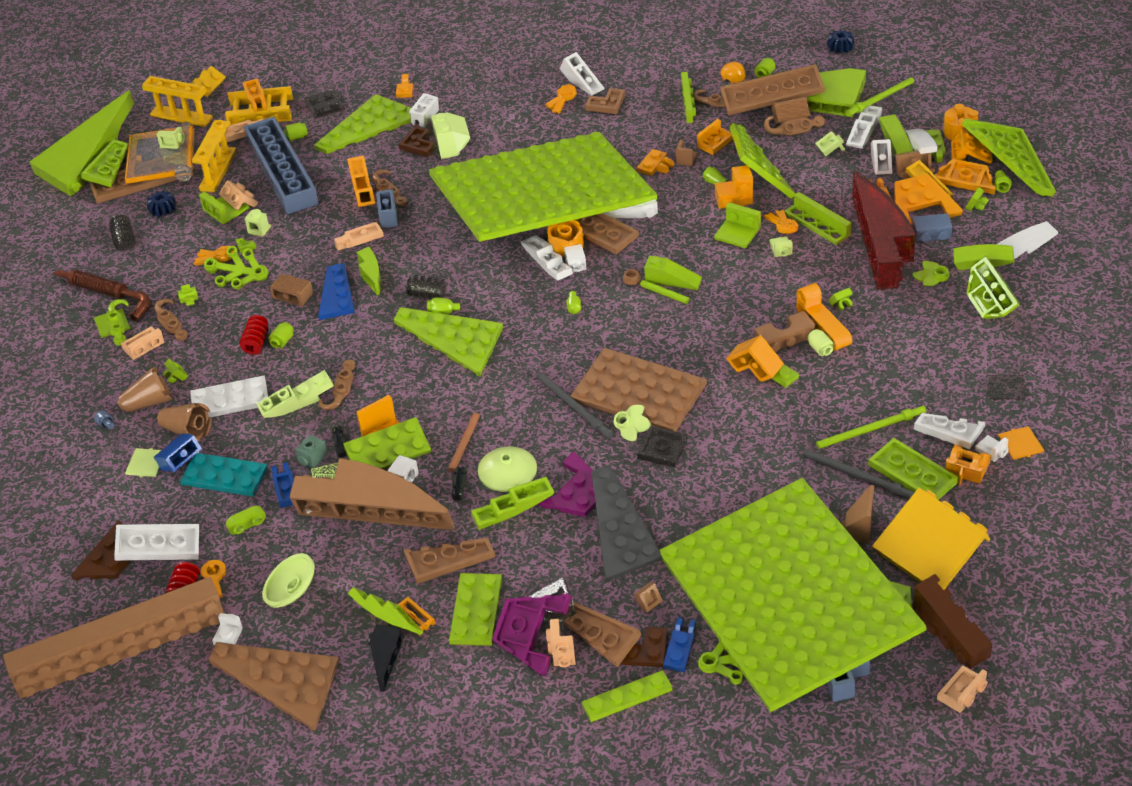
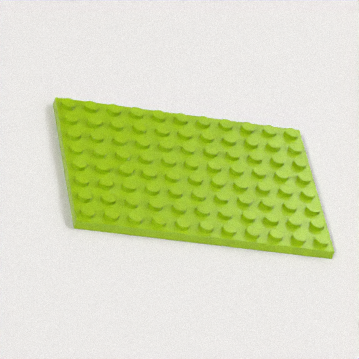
(541, 185)
(790, 593)

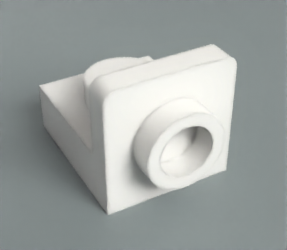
(993, 447)
(229, 629)

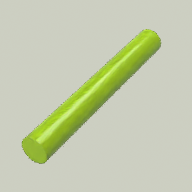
(663, 291)

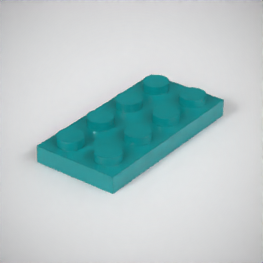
(224, 474)

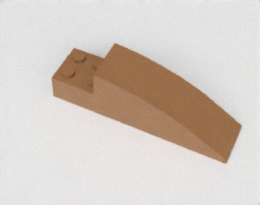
(368, 495)

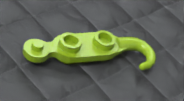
(115, 322)

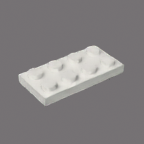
(231, 396)
(157, 542)

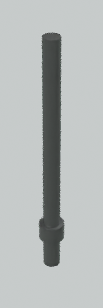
(596, 423)
(894, 488)

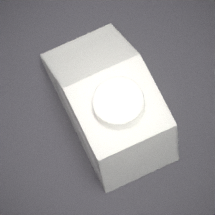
(881, 156)

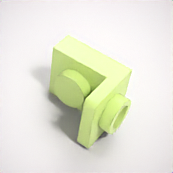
(171, 139)
(830, 143)
(781, 246)

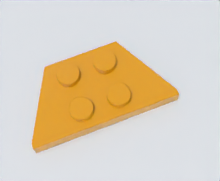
(966, 176)

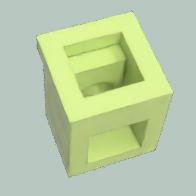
(257, 219)

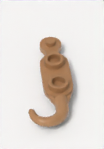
(715, 99)
(794, 126)
(383, 184)
(169, 320)
(341, 385)

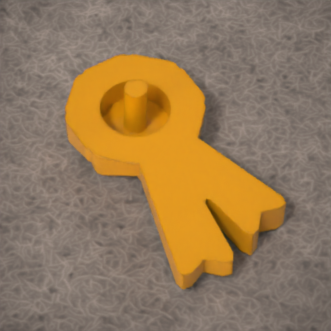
(565, 93)
(783, 224)
(219, 254)
(216, 570)

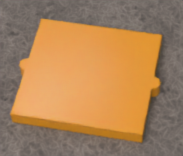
(1021, 442)

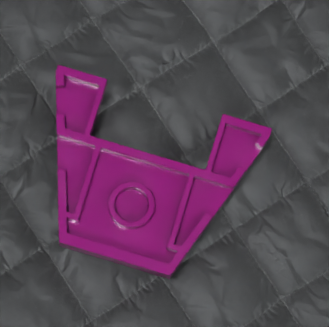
(577, 494)
(521, 623)

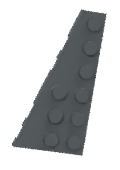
(622, 533)

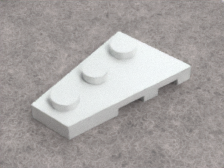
(955, 432)

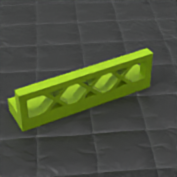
(822, 217)

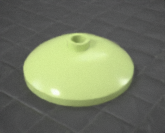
(507, 468)
(288, 580)

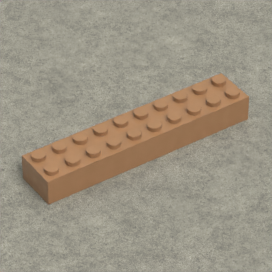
(113, 637)

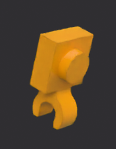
(405, 89)

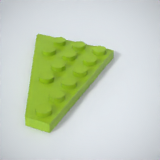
(754, 157)

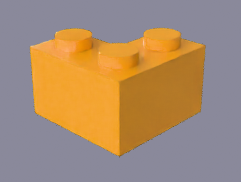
(737, 191)
(756, 356)

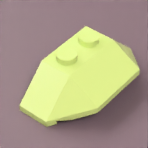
(450, 133)

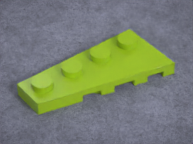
(107, 164)

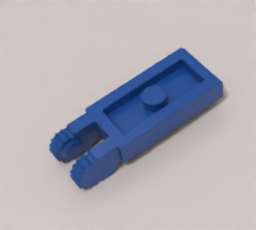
(283, 484)
(680, 646)

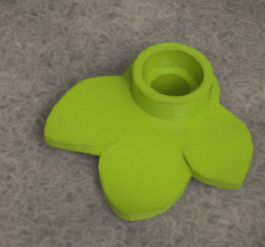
(932, 273)

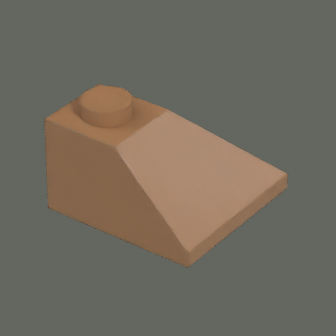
(860, 516)

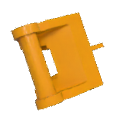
(965, 470)

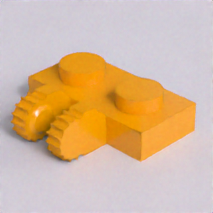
(655, 161)

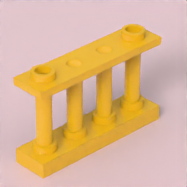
(179, 89)
(281, 113)
(223, 156)

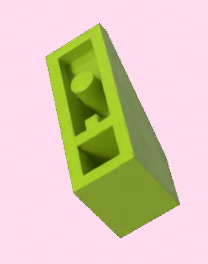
(668, 273)

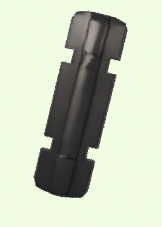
(339, 440)
(458, 483)

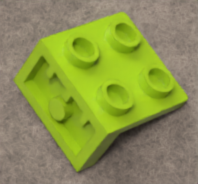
(220, 208)
(740, 225)

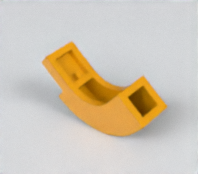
(360, 181)

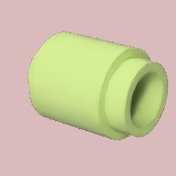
(820, 342)

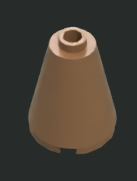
(145, 392)
(186, 419)

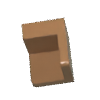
(684, 155)

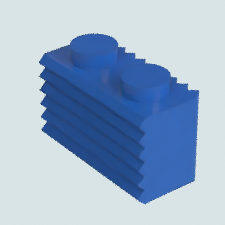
(177, 452)

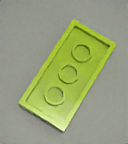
(385, 445)
(912, 469)
(475, 609)

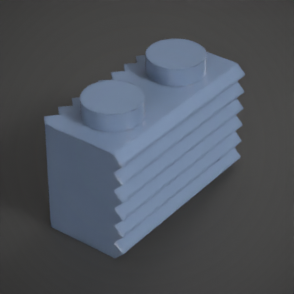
(386, 208)
(932, 227)

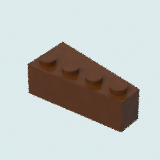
(950, 623)

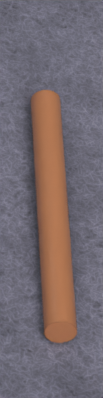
(463, 443)

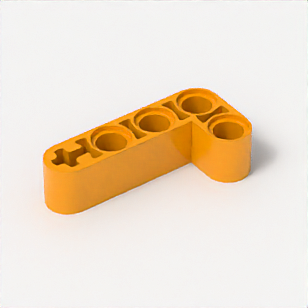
(809, 300)

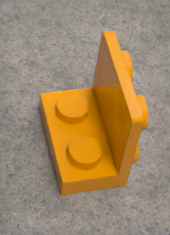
(966, 143)
(377, 416)

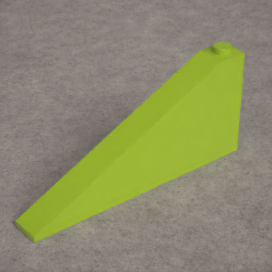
(841, 92)
(71, 155)

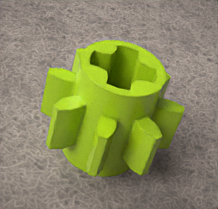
(187, 295)

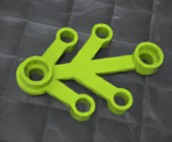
(237, 270)
(718, 664)

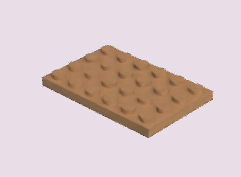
(624, 380)

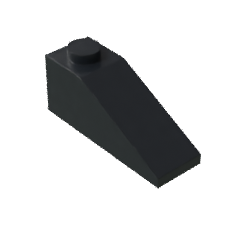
(385, 646)

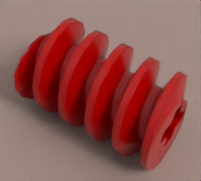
(254, 334)
(183, 575)

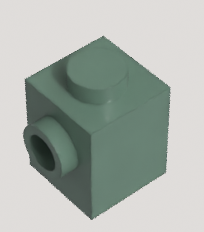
(311, 451)

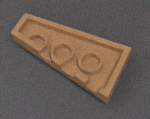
(439, 561)
(603, 633)

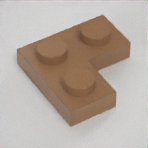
(607, 104)

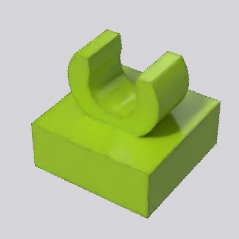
(976, 200)
(841, 297)
(174, 371)

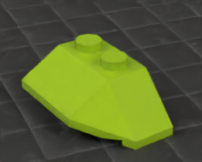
(989, 291)

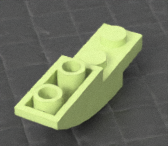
(289, 399)

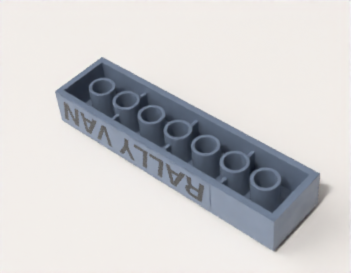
(281, 165)

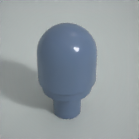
(105, 418)

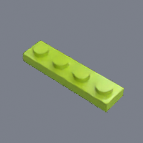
(687, 90)
(626, 696)

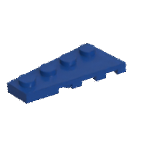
(336, 293)

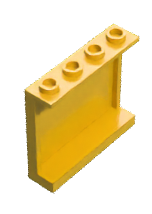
(930, 539)

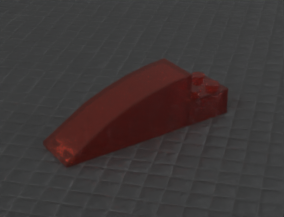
(885, 232)

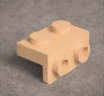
(236, 195)
(143, 342)
(560, 646)
(962, 688)

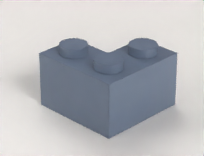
(844, 685)

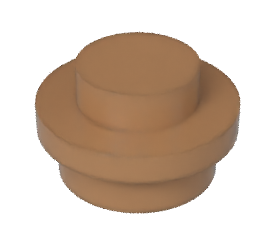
(631, 277)

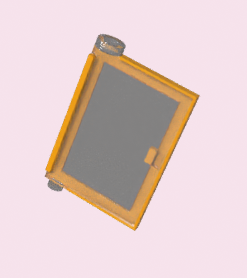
(151, 162)

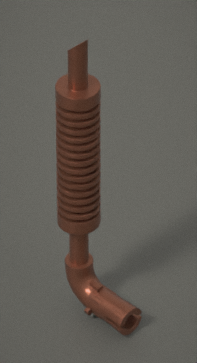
(109, 288)

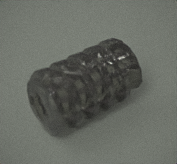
(122, 232)
(425, 288)

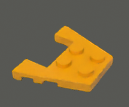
(921, 193)

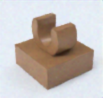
(648, 597)

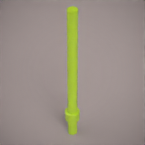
(860, 106)
(905, 415)

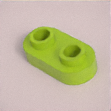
(245, 519)

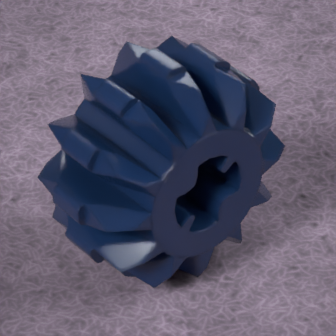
(840, 41)
(161, 203)

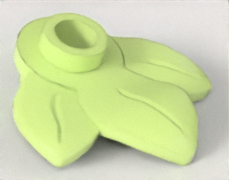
(634, 424)

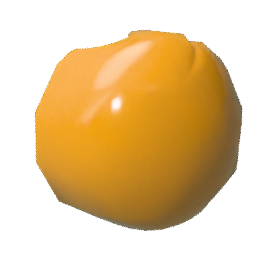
(733, 72)

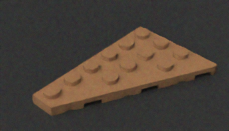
(288, 679)

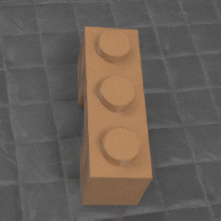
(797, 330)

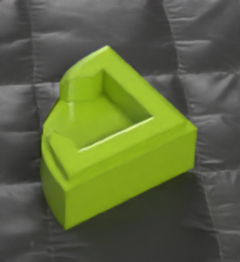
(243, 244)

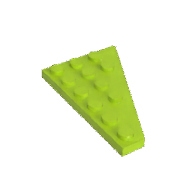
(367, 121)
(1015, 151)
(460, 338)

